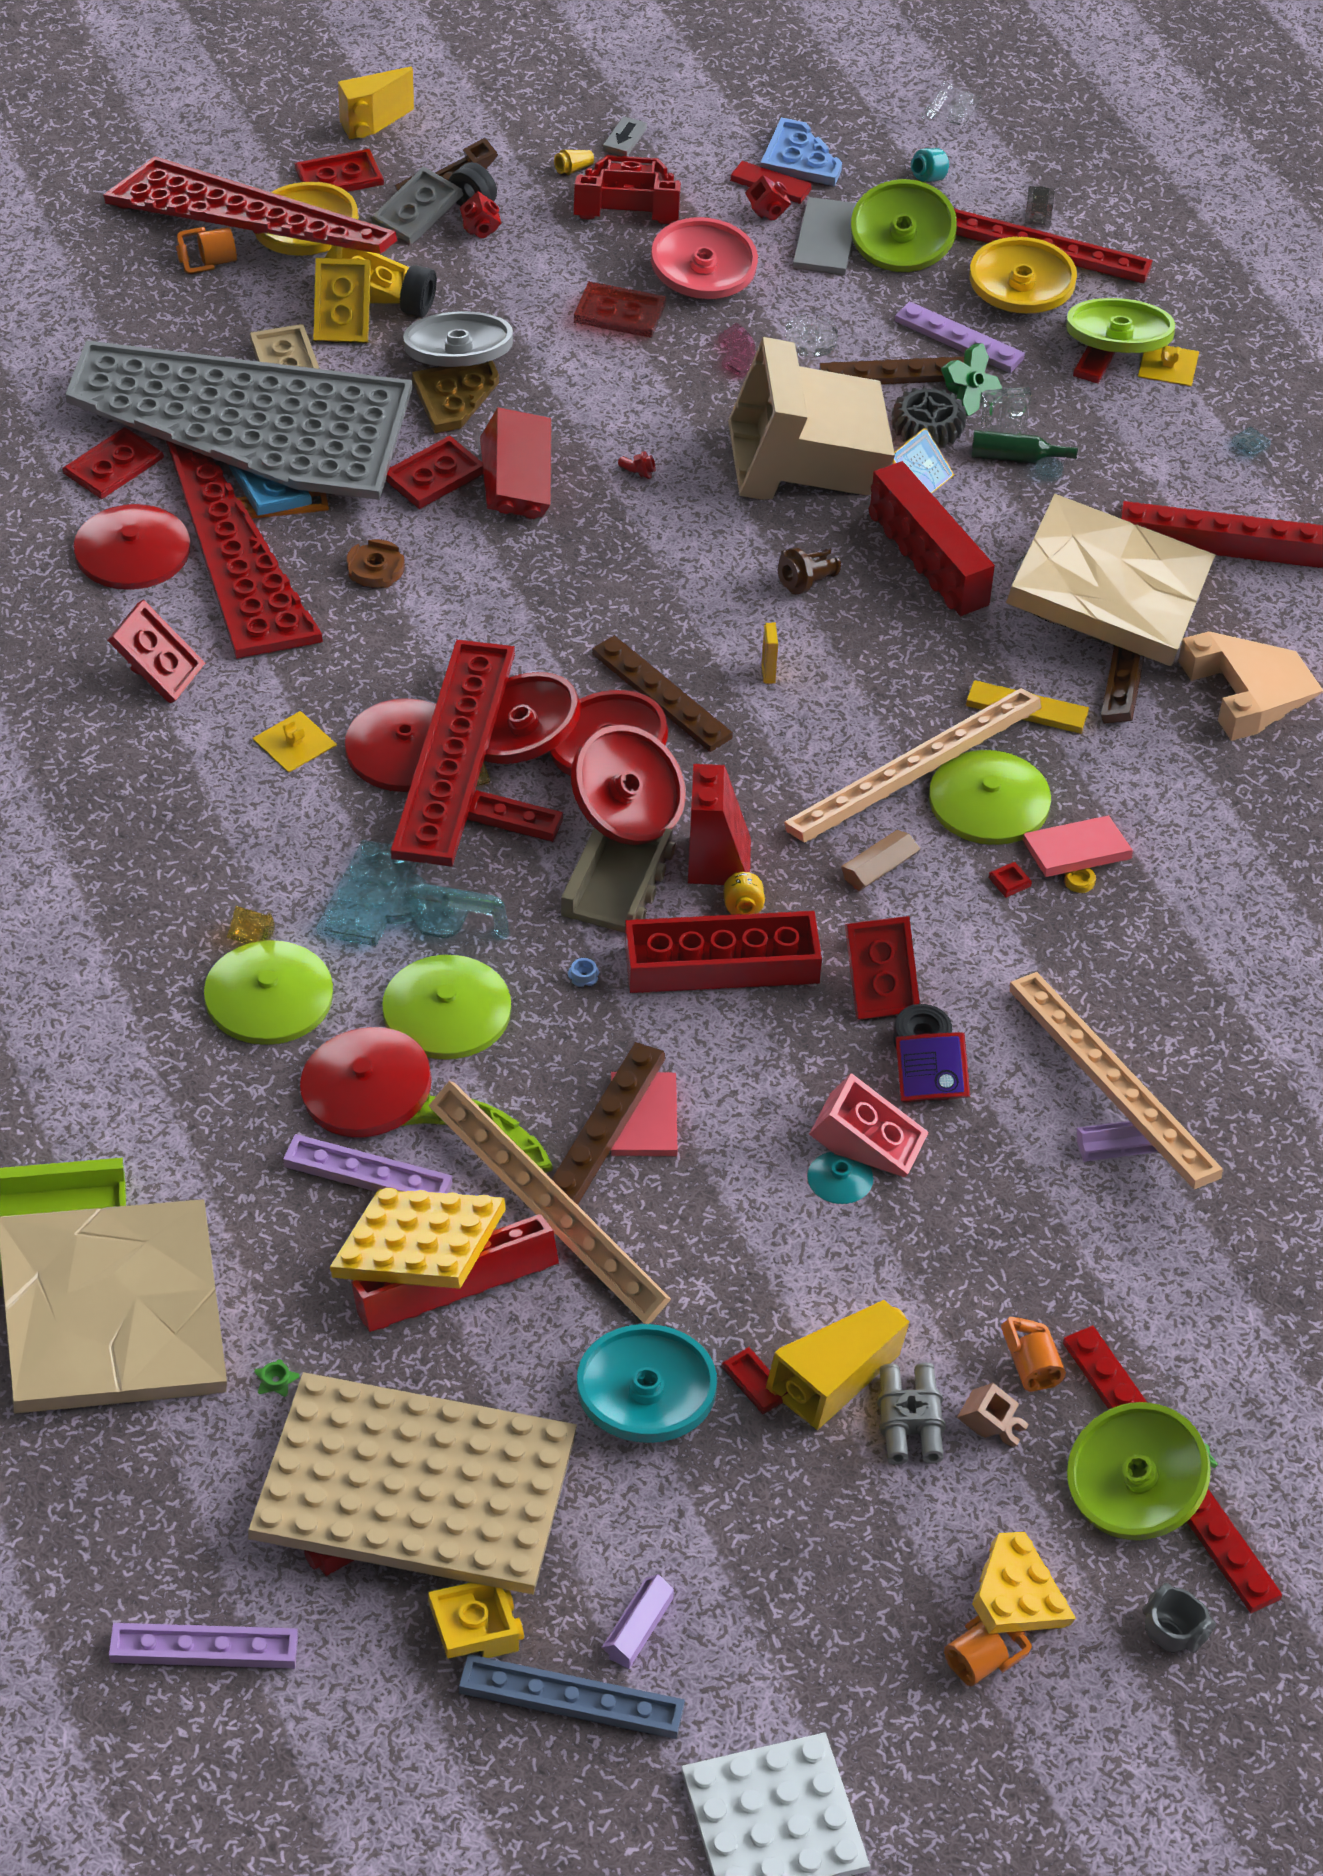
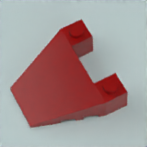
(628, 187)

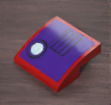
(933, 1067)

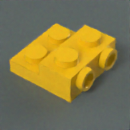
(476, 1620)

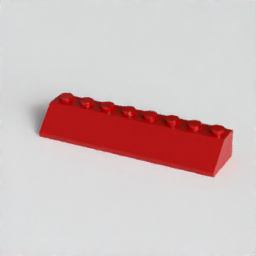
(1233, 534)

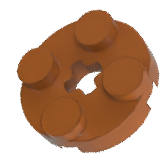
(382, 575)

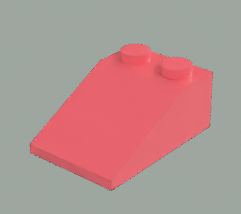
(868, 1128)

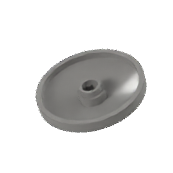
(458, 339)

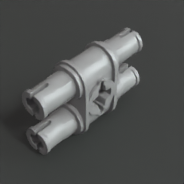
(926, 1415)

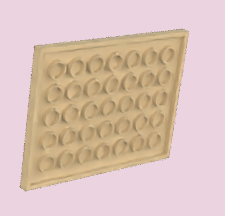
(415, 1483)

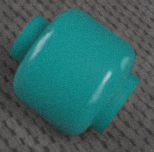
(930, 164)

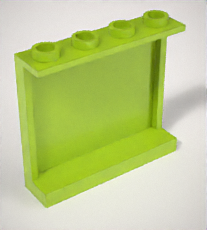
(62, 1187)

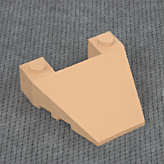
(1264, 677)

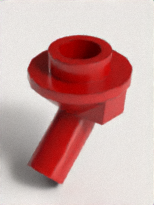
(642, 464)

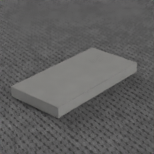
(825, 236)

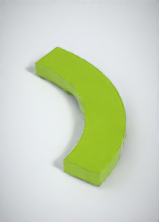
(509, 1125)

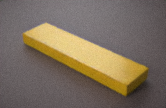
(1052, 711)

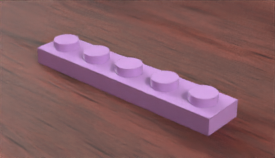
(958, 335)
(361, 1168)
(203, 1645)

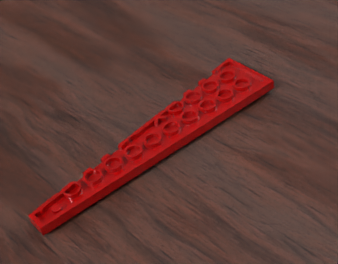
(202, 196)
(249, 586)

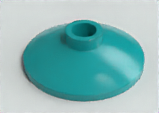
(837, 1186)

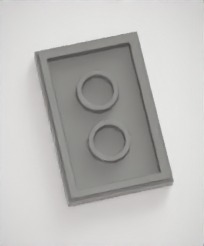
(417, 205)

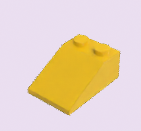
(375, 101)
(385, 274)

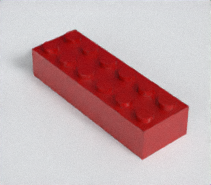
(931, 538)
(722, 951)

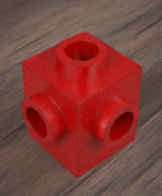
(768, 203)
(480, 215)

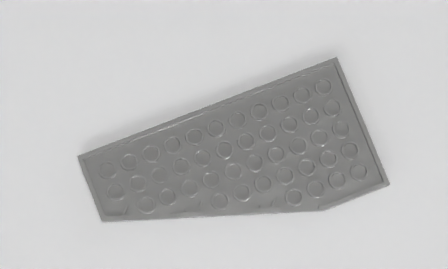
(267, 418)

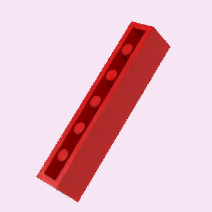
(508, 1255)

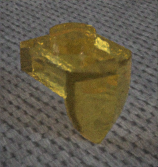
(250, 926)

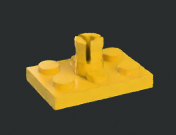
(342, 300)

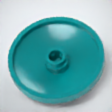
(646, 1383)

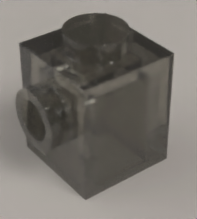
(1039, 201)

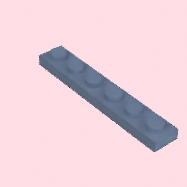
(572, 1696)

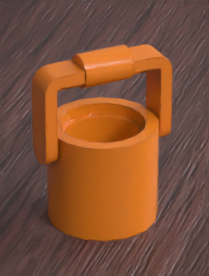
(214, 248)
(1033, 1354)
(981, 1653)

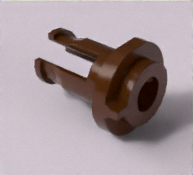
(800, 570)

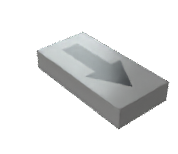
(625, 136)

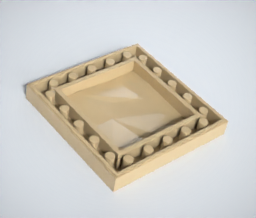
(1111, 579)
(110, 1306)

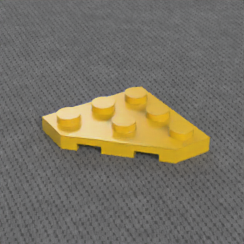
(1018, 1589)

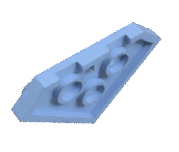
(800, 154)

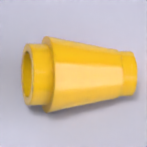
(573, 160)

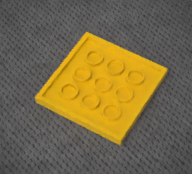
(418, 1238)

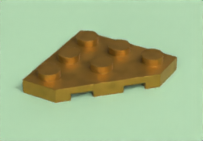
(454, 393)

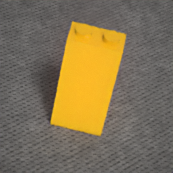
(836, 1361)

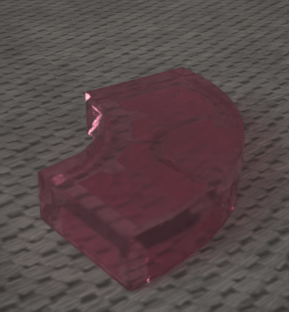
(739, 350)

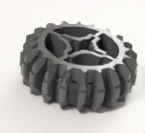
(931, 410)

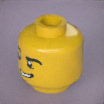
(744, 892)

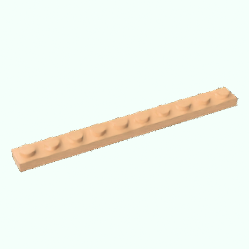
(912, 765)
(1116, 1081)
(550, 1201)

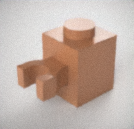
(990, 1413)

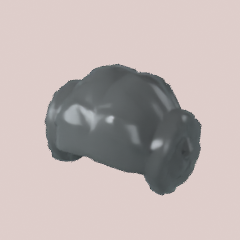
(1177, 1619)

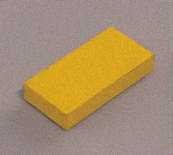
(769, 653)

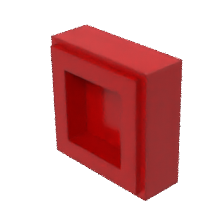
(1010, 879)

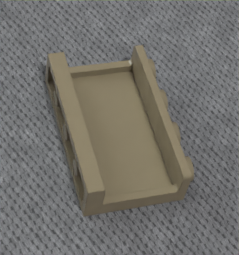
(615, 880)

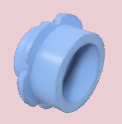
(581, 966)

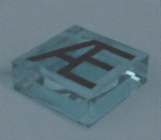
(1250, 442)

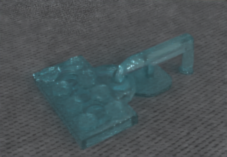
(389, 892)

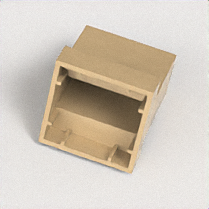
(806, 426)

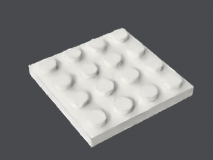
(776, 1812)

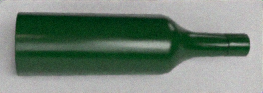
(1016, 447)

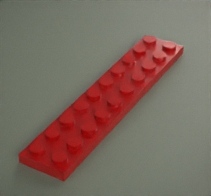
(453, 753)

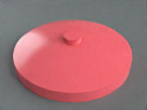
(704, 258)

